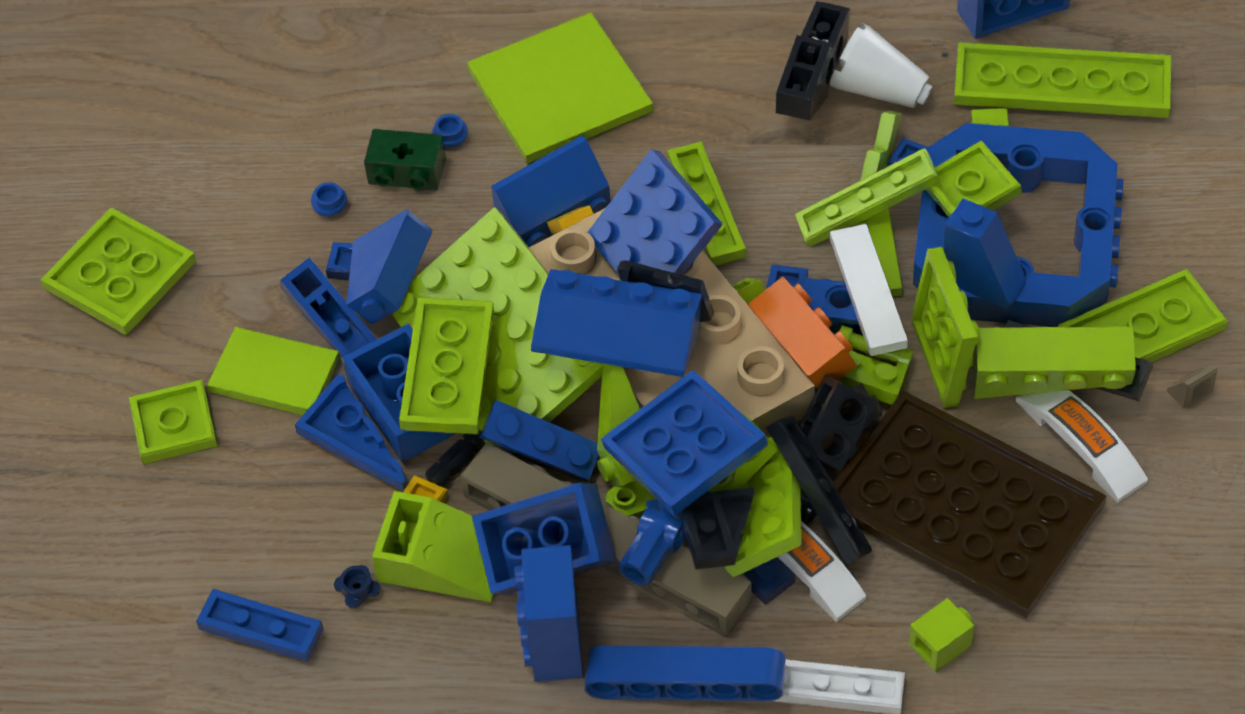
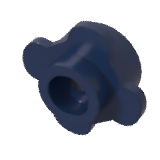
(356, 576)

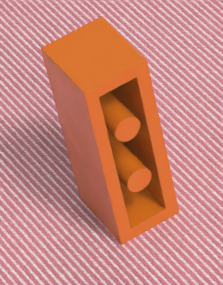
(803, 331)

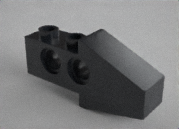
(813, 61)

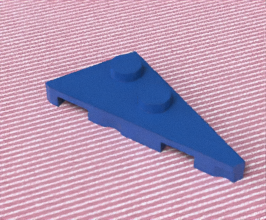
(341, 426)

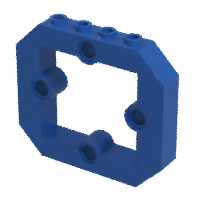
(1034, 157)

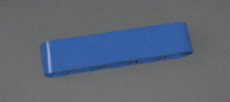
(685, 673)

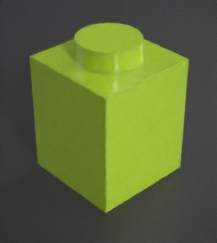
(942, 634)

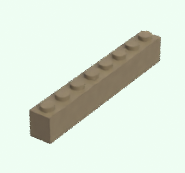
(703, 595)

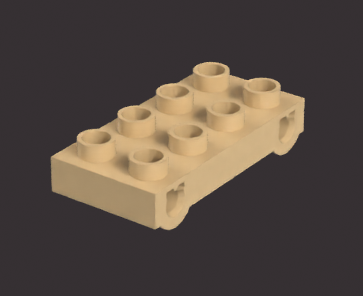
(731, 350)

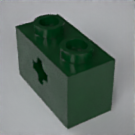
(405, 159)

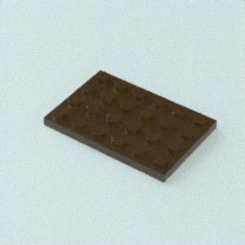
(966, 503)

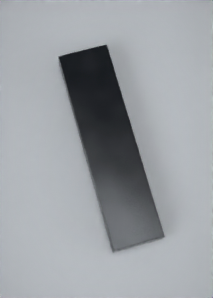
(819, 489)

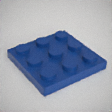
(655, 219)
(684, 442)

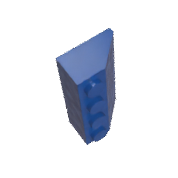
(617, 322)

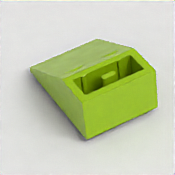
(430, 549)

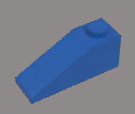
(325, 308)

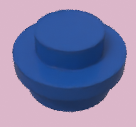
(452, 128)
(328, 199)

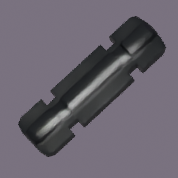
(455, 458)

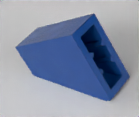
(982, 254)
(385, 265)

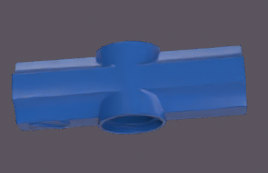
(656, 537)

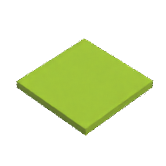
(559, 87)

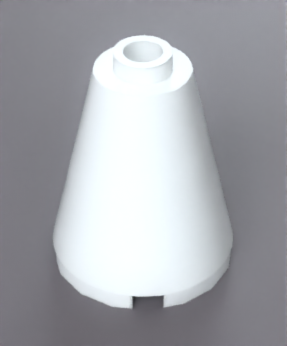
(880, 71)

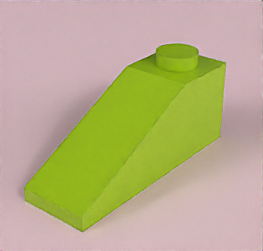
(616, 406)

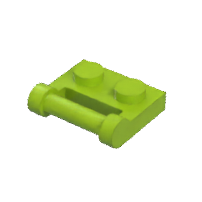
(876, 376)

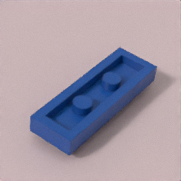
(540, 441)
(260, 625)

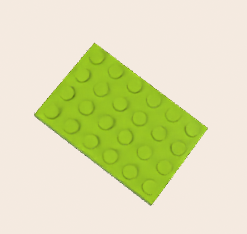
(499, 267)

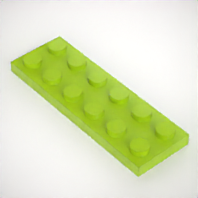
(1063, 80)

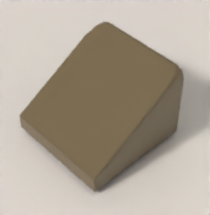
(1194, 386)

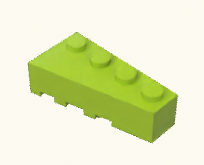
(1052, 359)

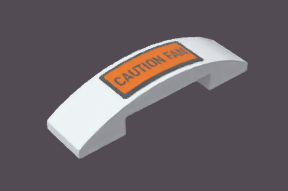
(1090, 437)
(825, 575)

